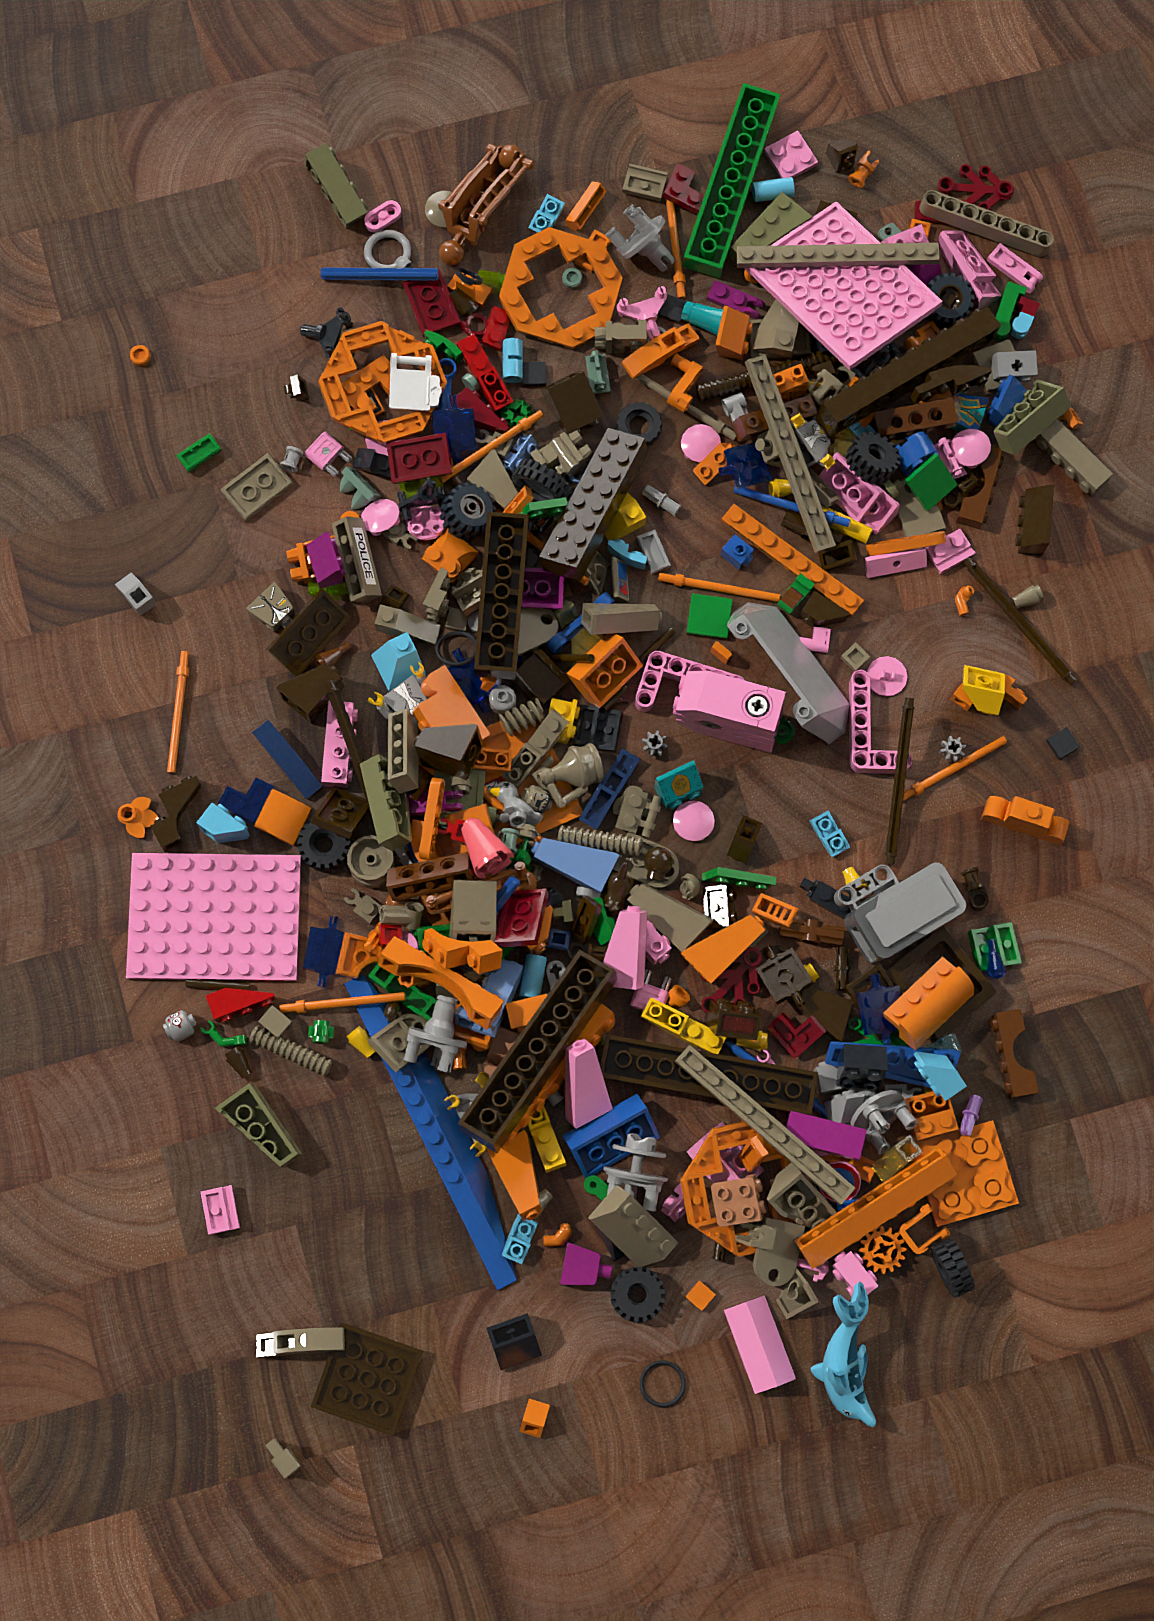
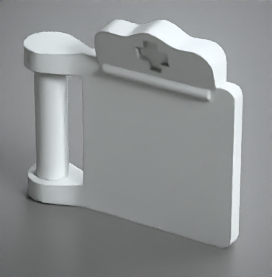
(413, 388)

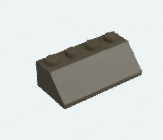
(632, 1228)

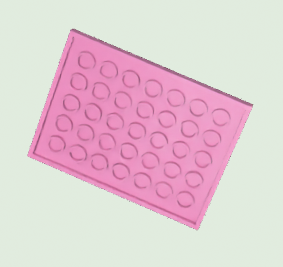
(847, 306)
(214, 917)

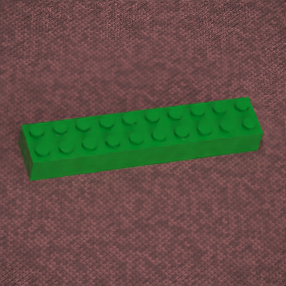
(731, 180)

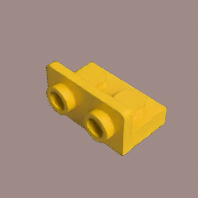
(570, 712)

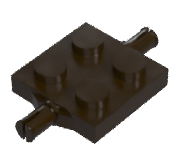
(784, 976)

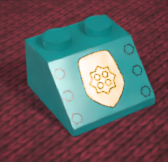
(679, 785)

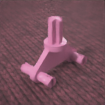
(645, 310)

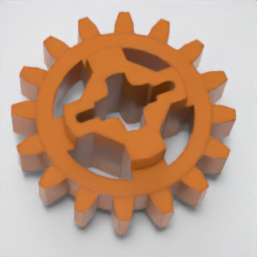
(886, 1260)

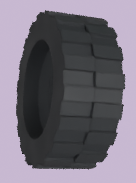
(642, 410)

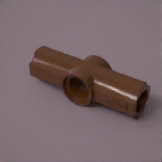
(813, 932)

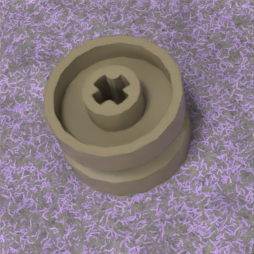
(366, 850)

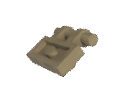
(632, 809)

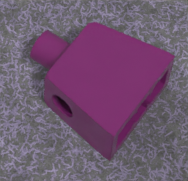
(582, 1267)

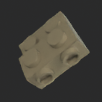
(436, 601)

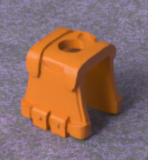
(942, 1234)

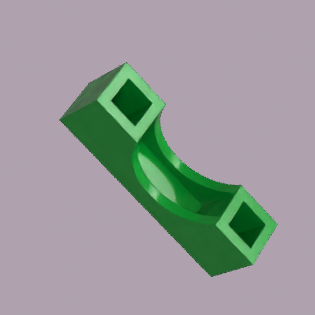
(416, 1000)

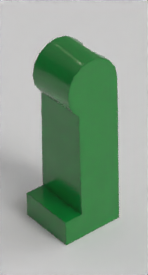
(1011, 294)

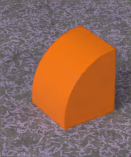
(534, 1418)

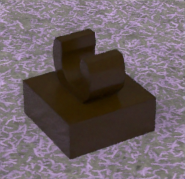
(297, 388)

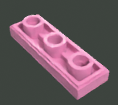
(895, 562)

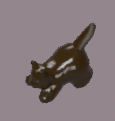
(618, 888)

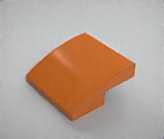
(282, 817)

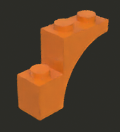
(449, 952)

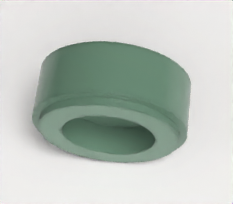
(572, 278)
(471, 382)

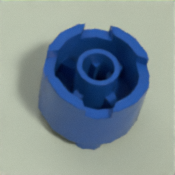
(915, 452)

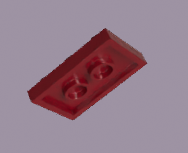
(431, 304)
(419, 458)
(522, 918)

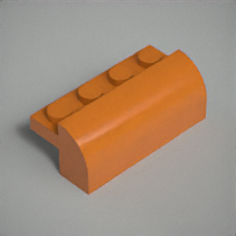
(930, 1002)

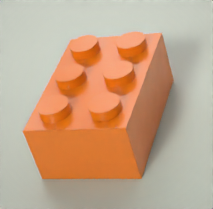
(608, 672)

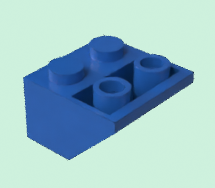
(1006, 397)

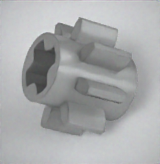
(956, 744)
(653, 750)

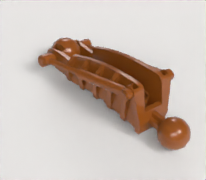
(469, 208)
(438, 904)

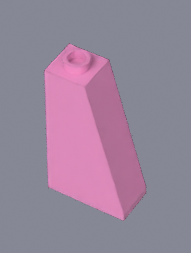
(628, 948)
(584, 1085)

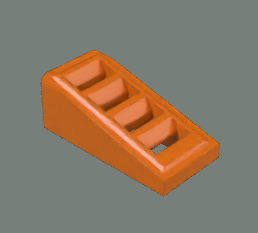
(761, 903)

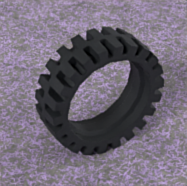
(542, 481)

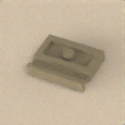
(645, 182)

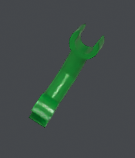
(223, 1042)

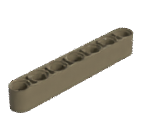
(995, 223)

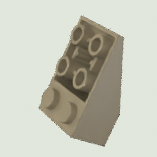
(473, 911)

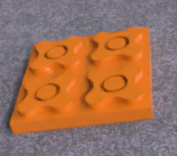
(982, 1175)

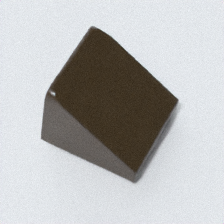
(827, 366)
(394, 597)

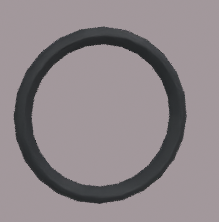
(449, 635)
(683, 1383)

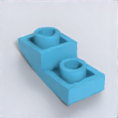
(547, 214)
(620, 550)
(829, 834)
(519, 1239)

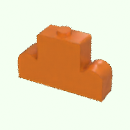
(445, 704)
(1026, 818)

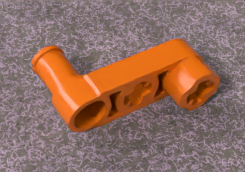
(678, 397)

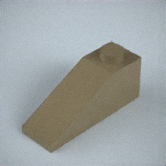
(398, 622)

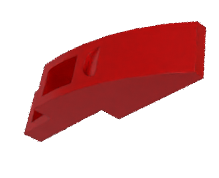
(484, 372)

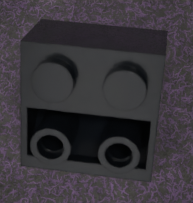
(861, 1066)
(514, 1341)

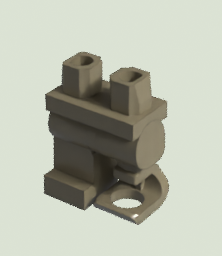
(619, 337)
(564, 452)

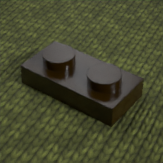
(585, 919)

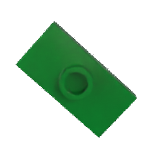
(199, 453)

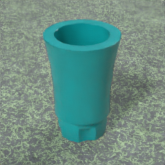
(702, 316)

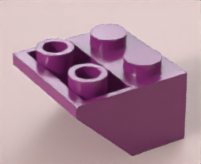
(324, 559)

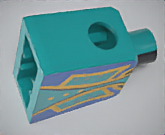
(972, 412)

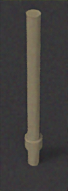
(718, 426)

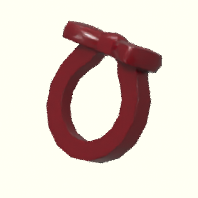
(464, 324)

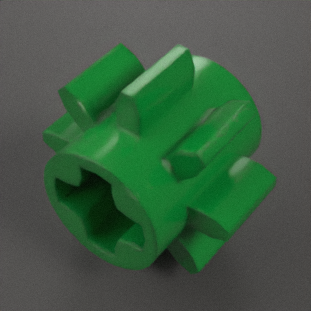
(321, 1032)

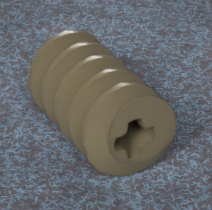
(522, 717)

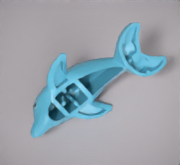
(842, 1364)

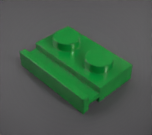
(545, 508)

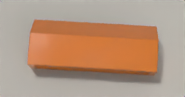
(583, 204)

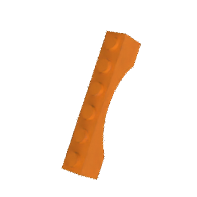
(406, 960)

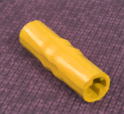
(855, 530)

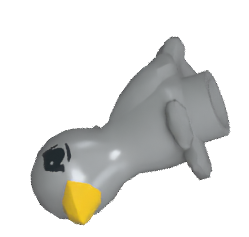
(515, 809)

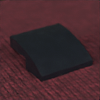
(598, 728)

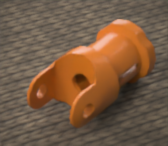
(862, 171)

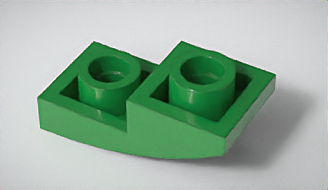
(441, 343)
(604, 926)

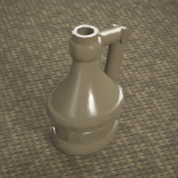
(579, 768)

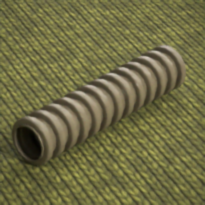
(600, 840)
(290, 1051)

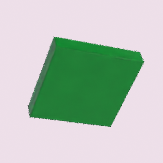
(931, 482)
(709, 616)

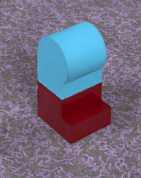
(1027, 313)

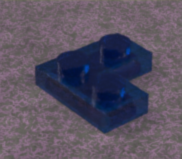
(247, 805)

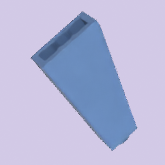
(575, 862)
(503, 984)

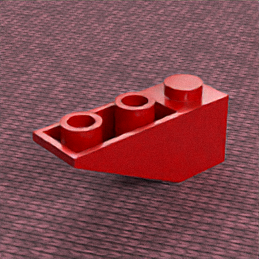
(231, 1002)

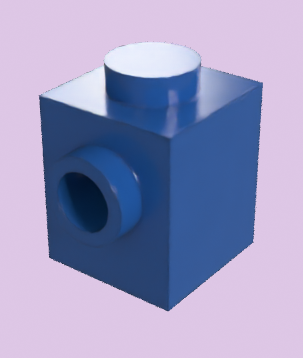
(737, 552)

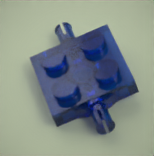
(459, 426)
(745, 466)
(468, 683)
(323, 950)
(873, 1005)

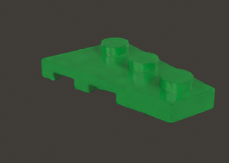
(739, 878)

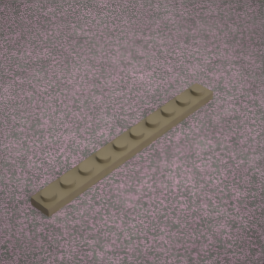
(837, 255)
(790, 453)
(765, 1125)

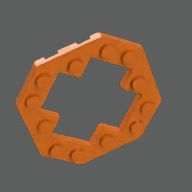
(572, 248)
(342, 363)
(709, 1162)

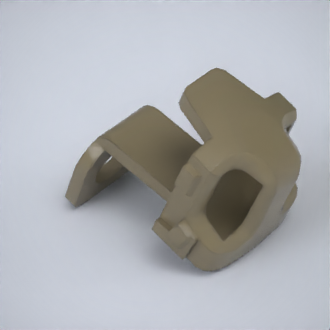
(829, 382)

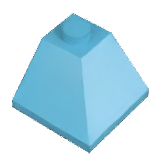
(395, 659)

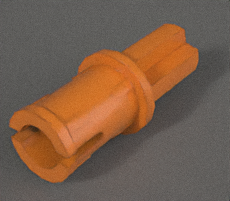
(373, 939)

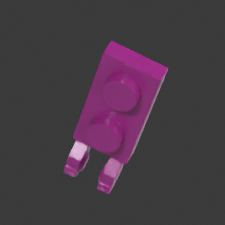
(728, 296)
(419, 806)

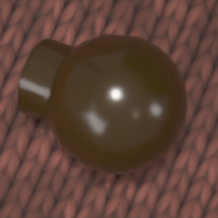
(658, 862)

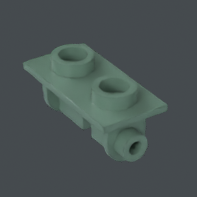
(597, 372)

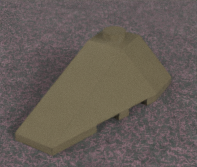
(777, 332)
(798, 1198)

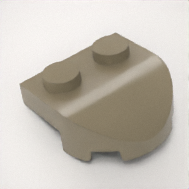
(468, 590)

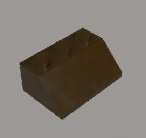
(1035, 520)

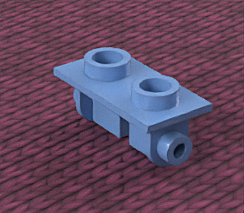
(523, 447)

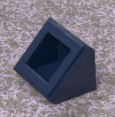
(558, 939)

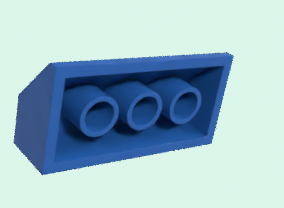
(593, 1142)

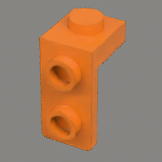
(710, 465)

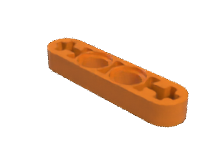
(906, 543)
(431, 818)

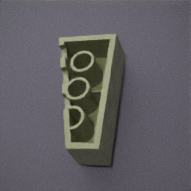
(335, 184)
(773, 224)
(1031, 416)
(387, 806)
(259, 1123)

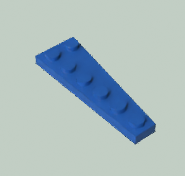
(899, 1060)

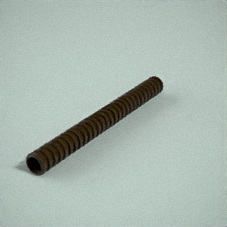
(742, 380)

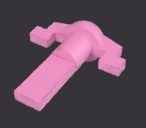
(823, 1269)

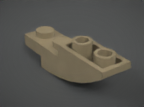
(536, 748)
(300, 1342)

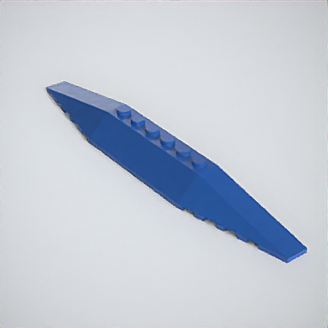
(447, 1145)

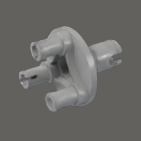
(643, 240)
(439, 1033)
(879, 1113)

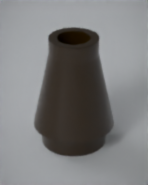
(463, 302)
(238, 1061)

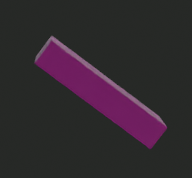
(827, 1135)

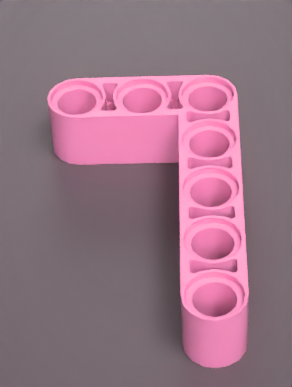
(665, 670)
(864, 732)

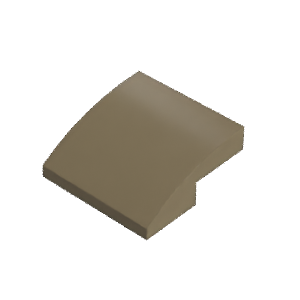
(983, 358)

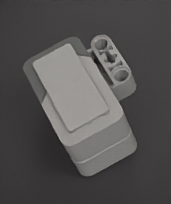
(898, 911)

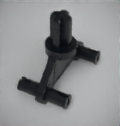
(328, 333)
(878, 358)
(426, 496)

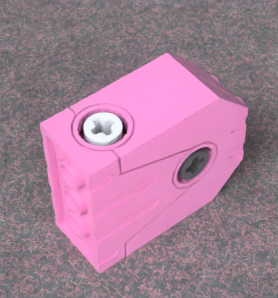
(729, 709)

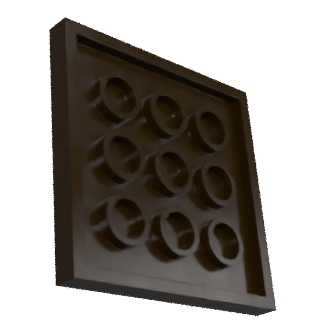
(367, 1380)

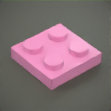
(790, 156)

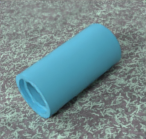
(771, 189)
(512, 360)
(532, 976)

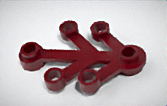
(978, 187)
(734, 977)

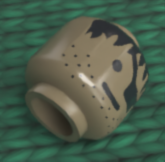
(537, 798)

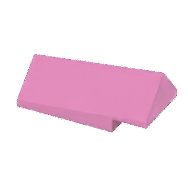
(966, 261)
(858, 498)
(759, 1344)

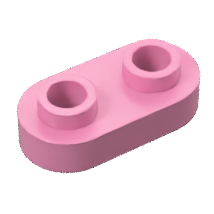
(381, 216)

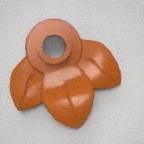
(141, 816)

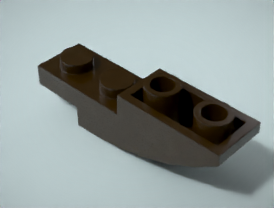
(955, 378)

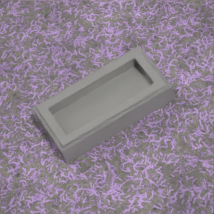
(653, 549)

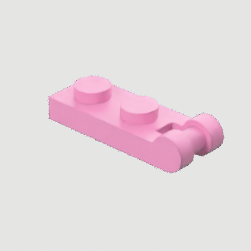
(1014, 267)

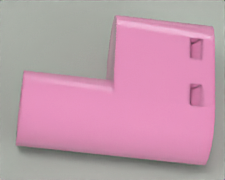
(819, 641)

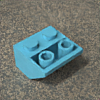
(220, 825)
(939, 1074)

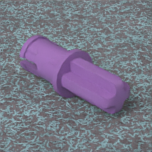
(970, 1115)

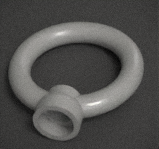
(401, 262)

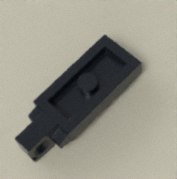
(824, 897)

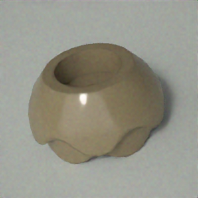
(689, 886)

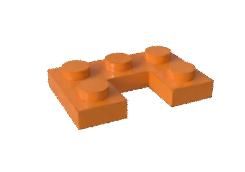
(364, 380)

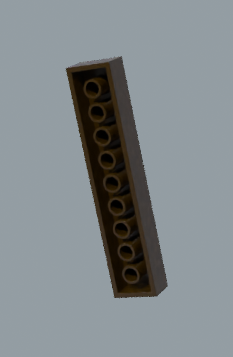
(907, 372)
(538, 1051)
(655, 1067)

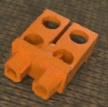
(792, 383)
(305, 571)

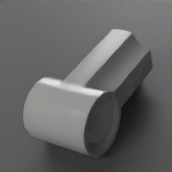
(735, 406)

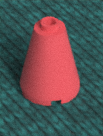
(485, 849)

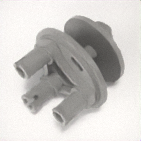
(635, 1178)

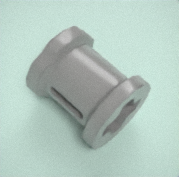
(291, 459)

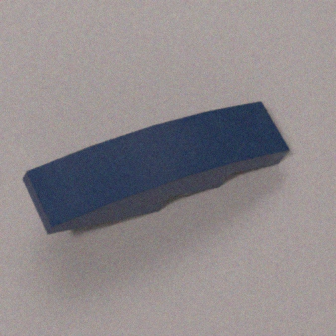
(287, 759)
(609, 789)

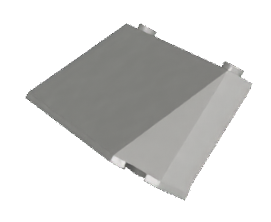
(822, 705)

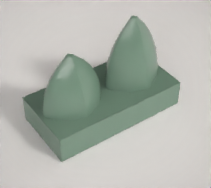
(365, 491)

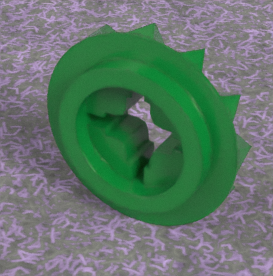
(508, 415)

